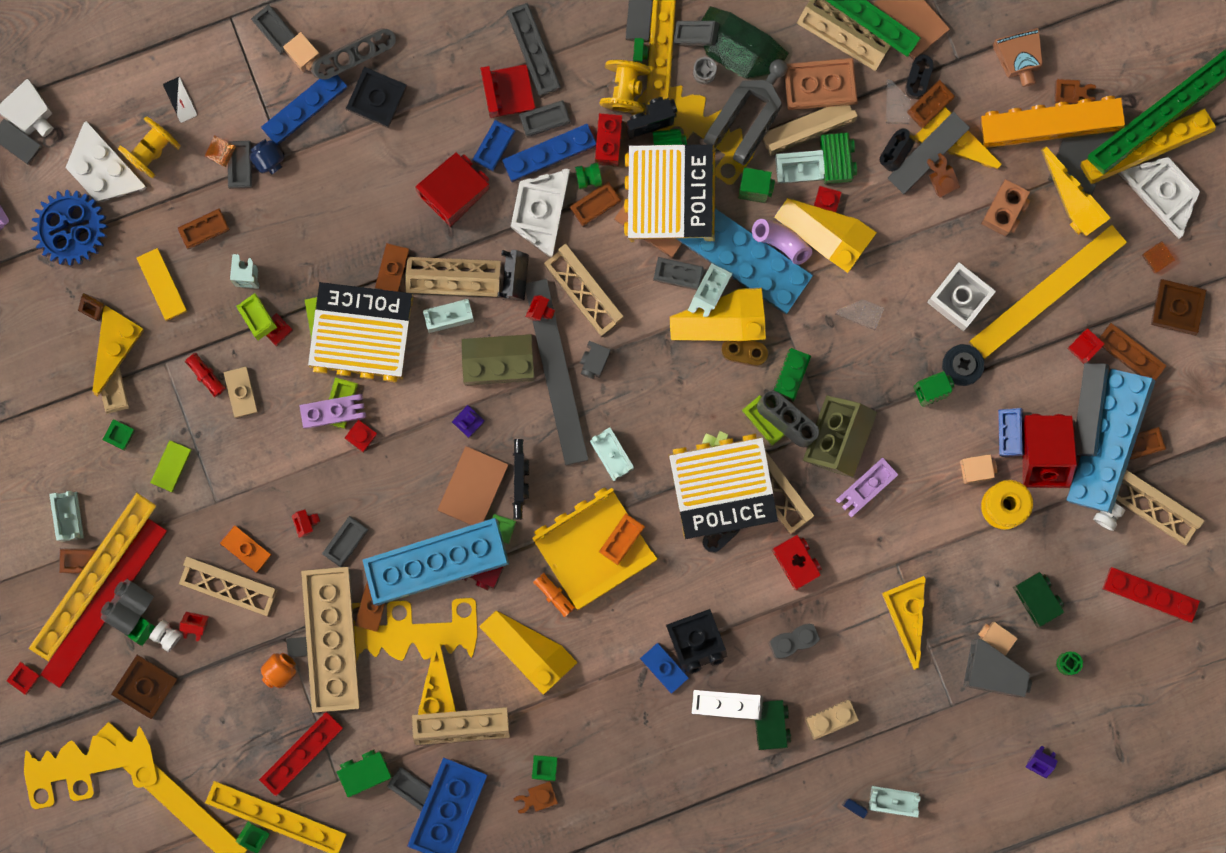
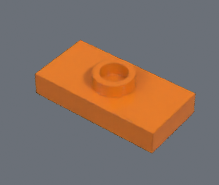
(621, 539)
(245, 549)

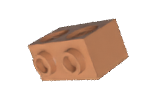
(1002, 206)

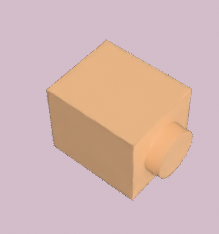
(301, 52)
(978, 469)
(997, 637)

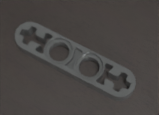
(354, 56)

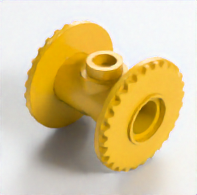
(627, 86)
(149, 147)
(1020, 501)

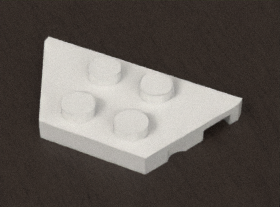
(100, 168)
(1164, 191)
(540, 209)

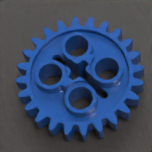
(64, 208)

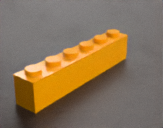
(1052, 122)

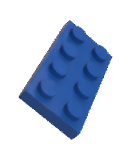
(447, 808)

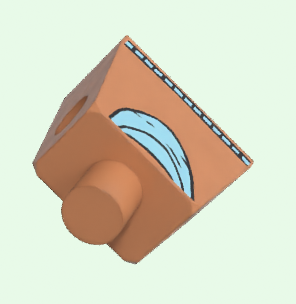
(1020, 55)

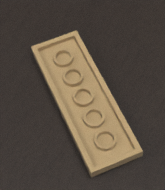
(330, 639)

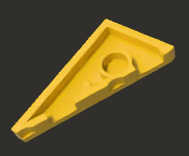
(966, 147)
(115, 342)
(906, 610)
(437, 690)

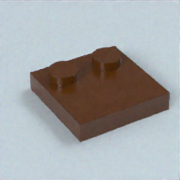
(1178, 307)
(144, 686)

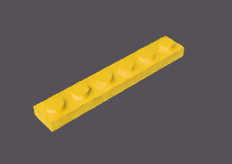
(1167, 139)
(275, 818)

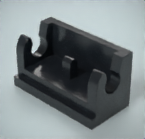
(514, 275)

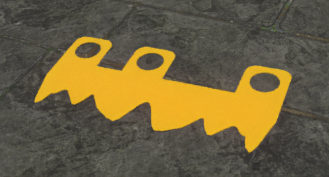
(691, 119)
(399, 635)
(75, 766)

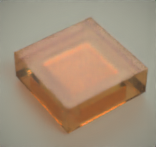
(220, 151)
(1158, 257)

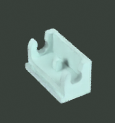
(800, 166)
(243, 275)
(710, 289)
(448, 316)
(611, 454)
(66, 516)
(894, 801)

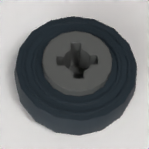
(956, 368)

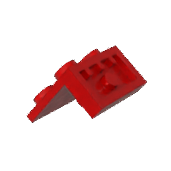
(507, 90)

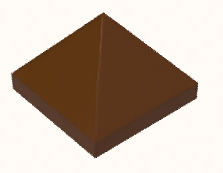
(91, 306)

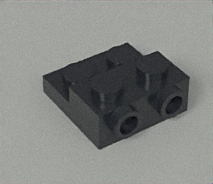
(658, 115)
(697, 641)

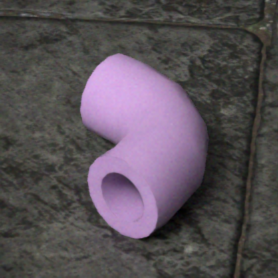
(782, 238)

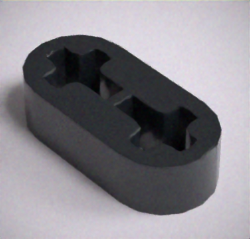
(924, 78)
(897, 149)
(725, 538)

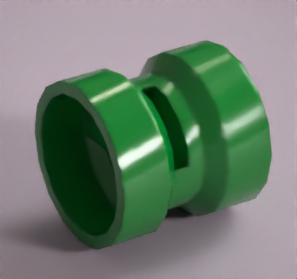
(588, 176)
(1065, 664)

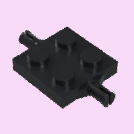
(521, 489)

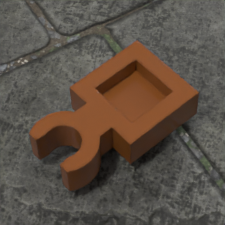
(1071, 92)
(944, 177)
(540, 797)

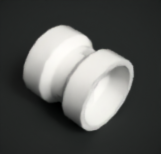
(1109, 520)
(165, 635)

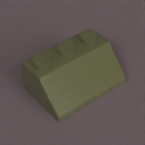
(497, 359)
(841, 437)

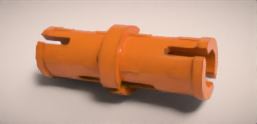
(554, 595)

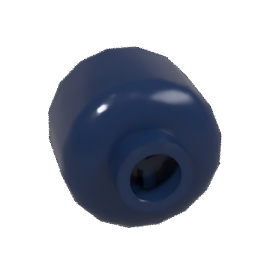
(266, 156)

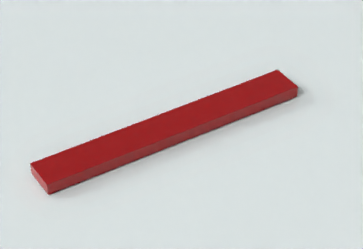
(90, 621)

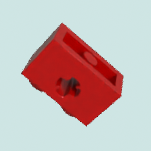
(608, 139)
(797, 547)

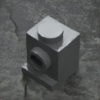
(594, 360)

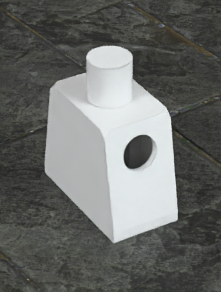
(27, 110)

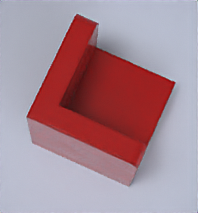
(1085, 346)

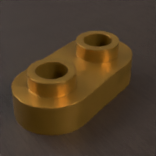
(744, 352)

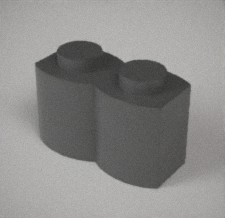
(126, 606)
(799, 639)

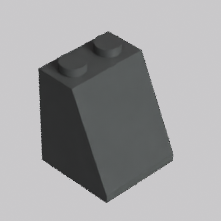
(995, 672)

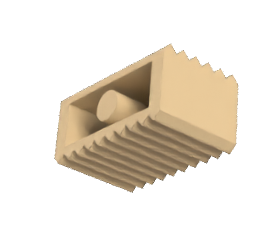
(831, 719)

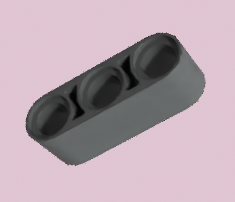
(799, 420)

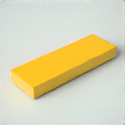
(161, 284)

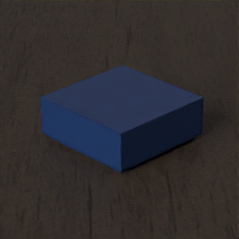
(855, 808)

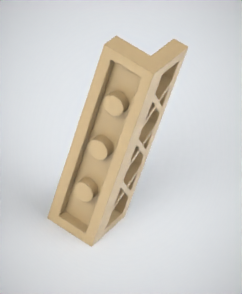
(843, 34)
(808, 128)
(453, 280)
(591, 285)
(791, 496)
(1164, 502)
(229, 577)
(460, 726)

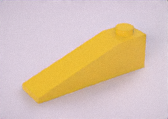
(1079, 206)
(831, 234)
(734, 318)
(532, 653)

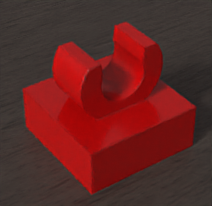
(539, 309)
(281, 332)
(304, 523)
(193, 624)

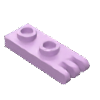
(331, 411)
(868, 486)

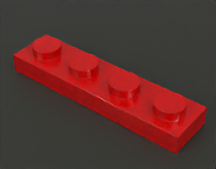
(1150, 595)
(301, 753)

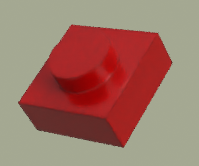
(827, 199)
(360, 436)
(23, 678)

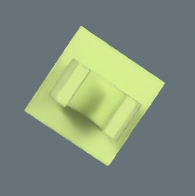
(713, 440)

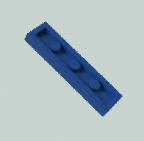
(303, 108)
(549, 152)

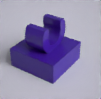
(468, 421)
(1042, 763)

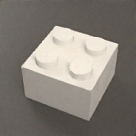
(961, 296)

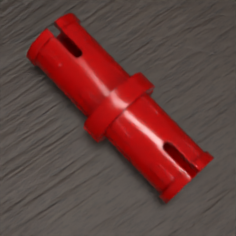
(205, 375)

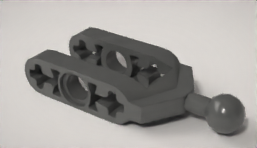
(761, 89)

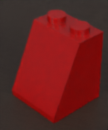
(453, 188)
(1048, 451)

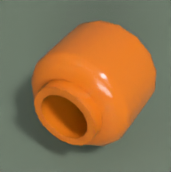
(278, 670)

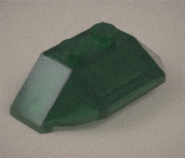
(742, 45)

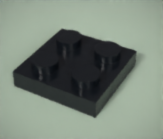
(376, 97)

